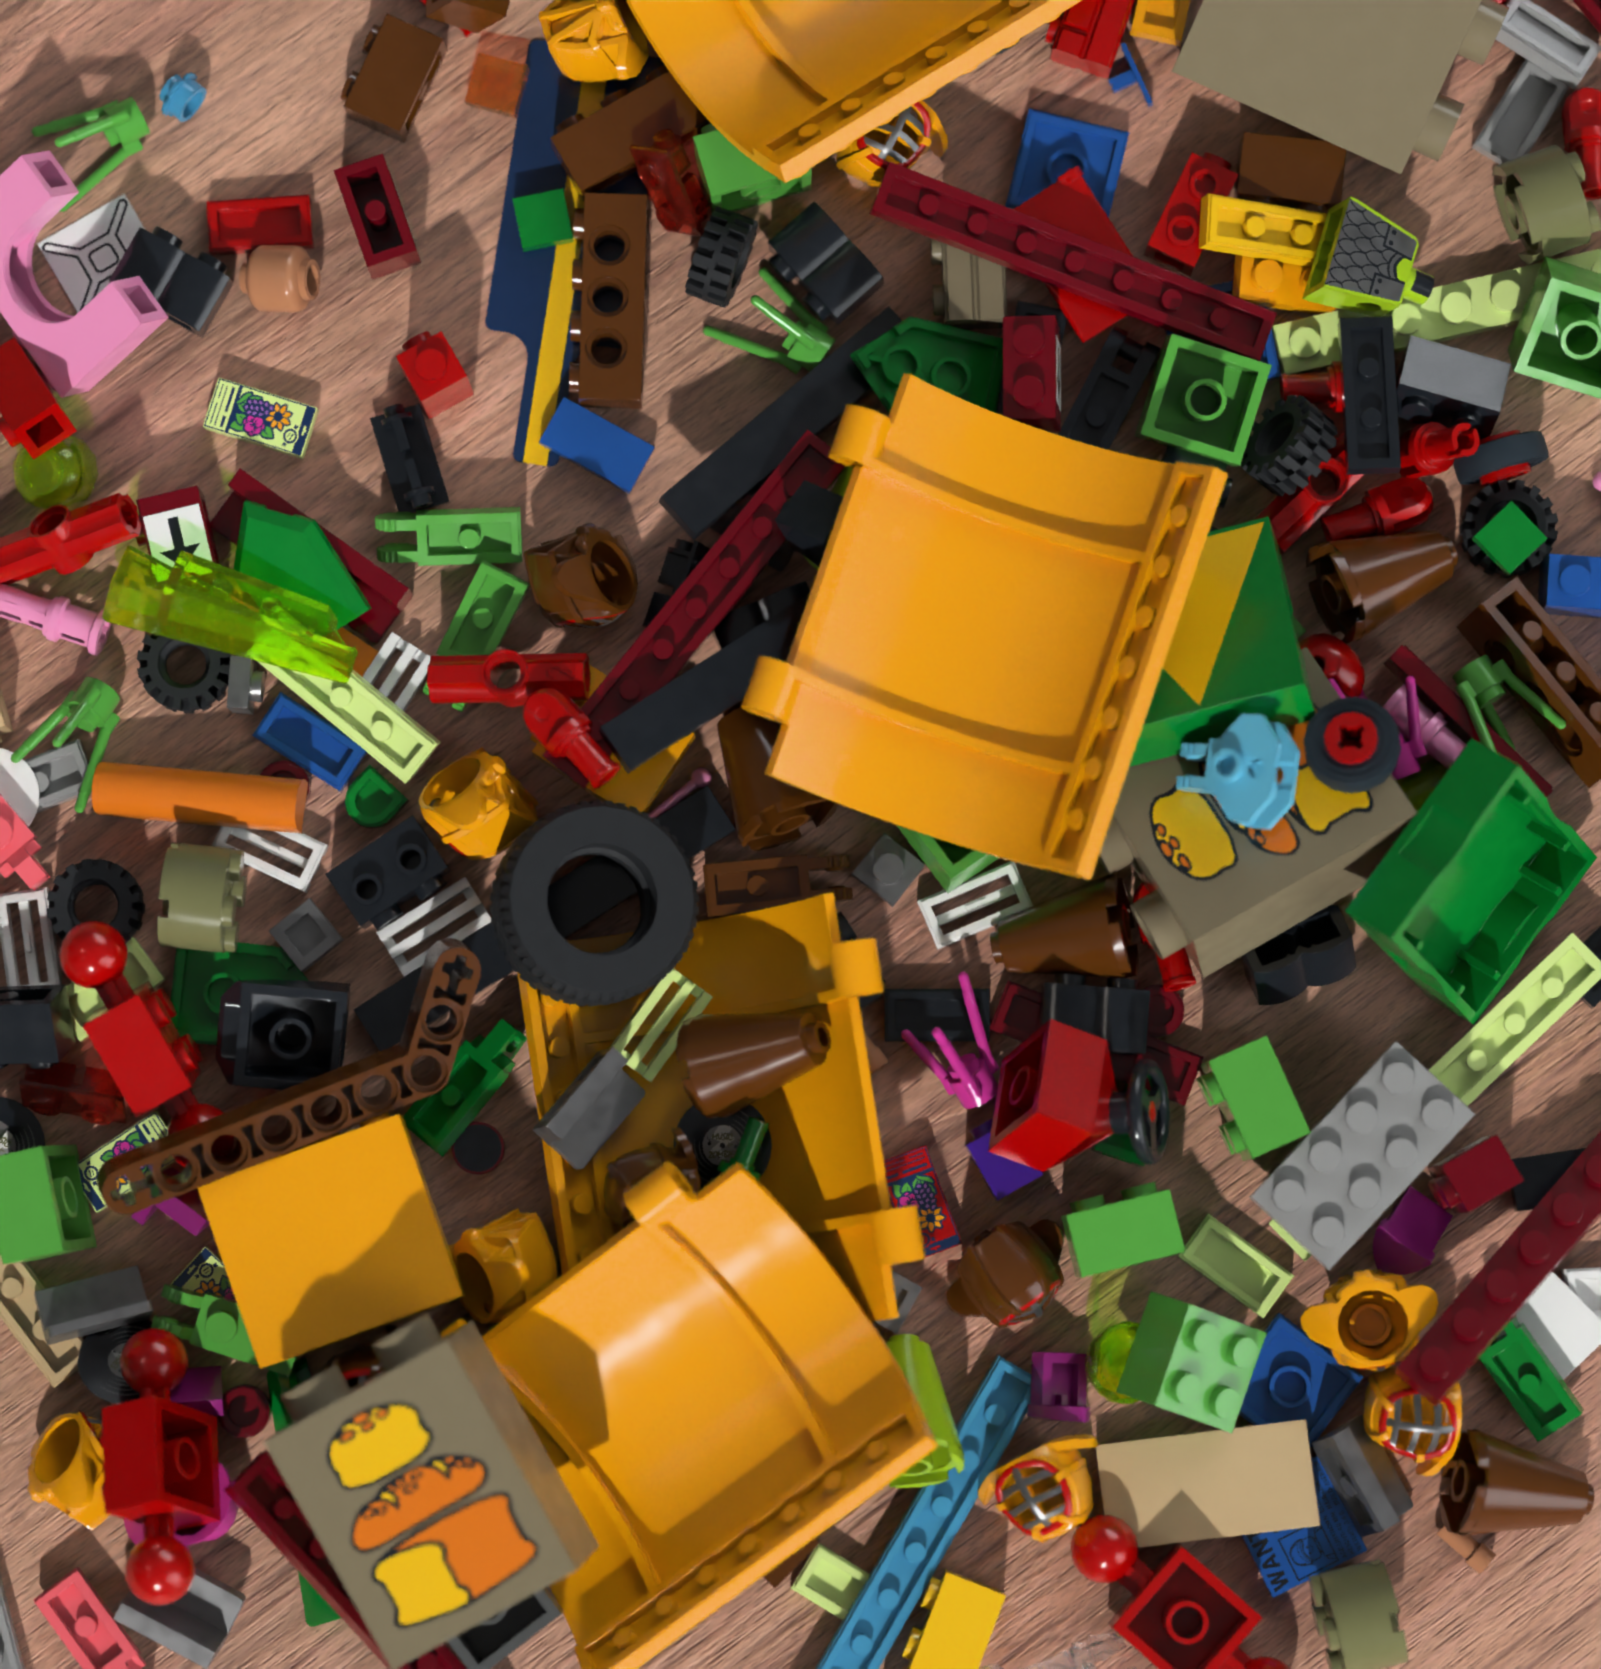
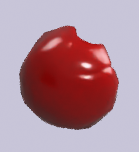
(1337, 662)

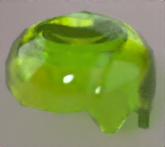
(57, 476)
(1107, 1359)

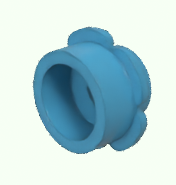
(182, 96)

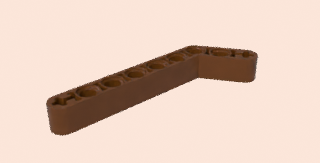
(297, 1100)

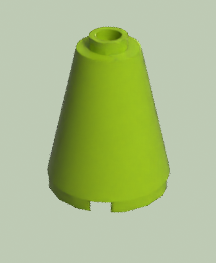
(923, 1377)

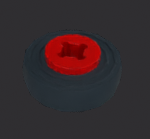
(1502, 458)
(1352, 764)

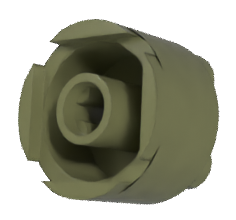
(1545, 203)
(201, 897)
(1358, 1617)

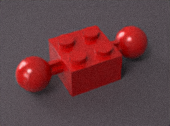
(137, 1033)
(159, 1466)
(1177, 1611)

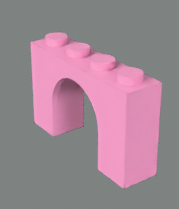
(67, 348)

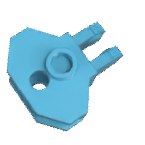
(1244, 771)

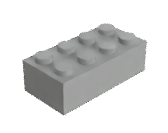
(1361, 1155)

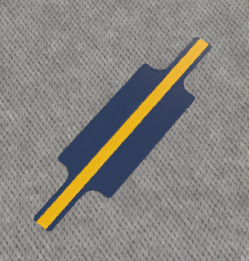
(534, 288)

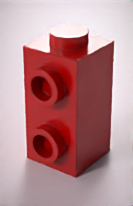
(1177, 232)
(434, 373)
(28, 404)

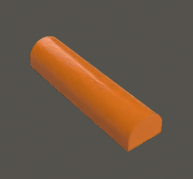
(199, 797)

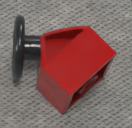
(1063, 1098)

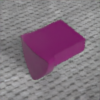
(184, 1209)
(1409, 1234)
(1058, 1387)
(201, 1390)

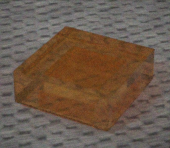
(497, 85)

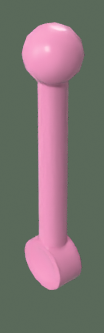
(700, 778)

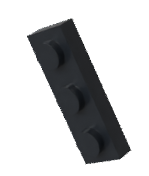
(1369, 395)

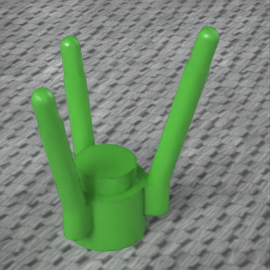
(120, 124)
(806, 340)
(1481, 686)
(87, 709)

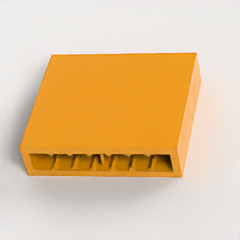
(331, 1240)

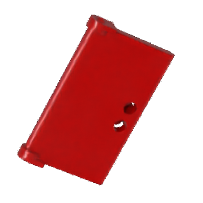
(1075, 209)

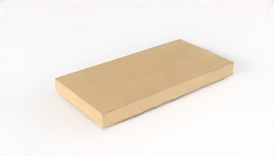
(1211, 1483)

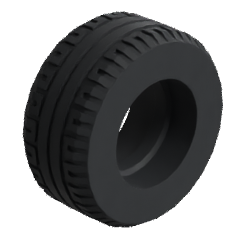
(664, 891)

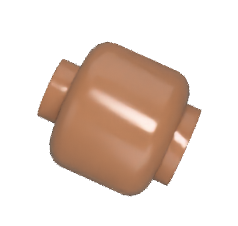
(280, 278)

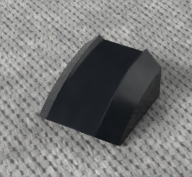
(281, 1031)

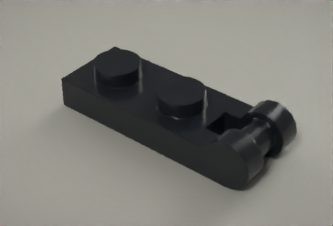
(1109, 391)

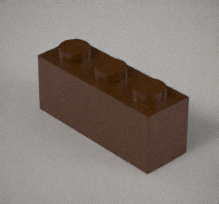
(597, 147)

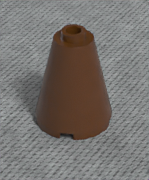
(1376, 578)
(763, 807)
(1072, 934)
(747, 1056)
(1509, 1488)

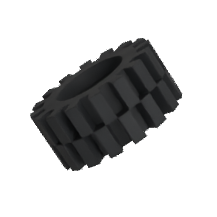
(1289, 445)
(1495, 498)
(178, 696)

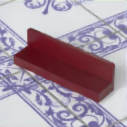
(380, 589)

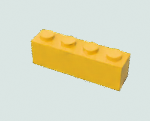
(957, 1624)

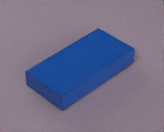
(596, 445)
(310, 742)

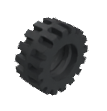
(721, 257)
(89, 873)

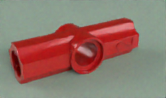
(1297, 513)
(67, 537)
(477, 677)

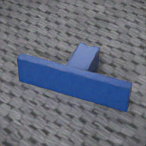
(1130, 77)

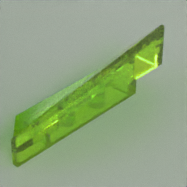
(227, 613)

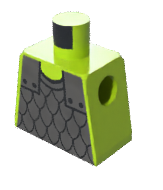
(1365, 263)

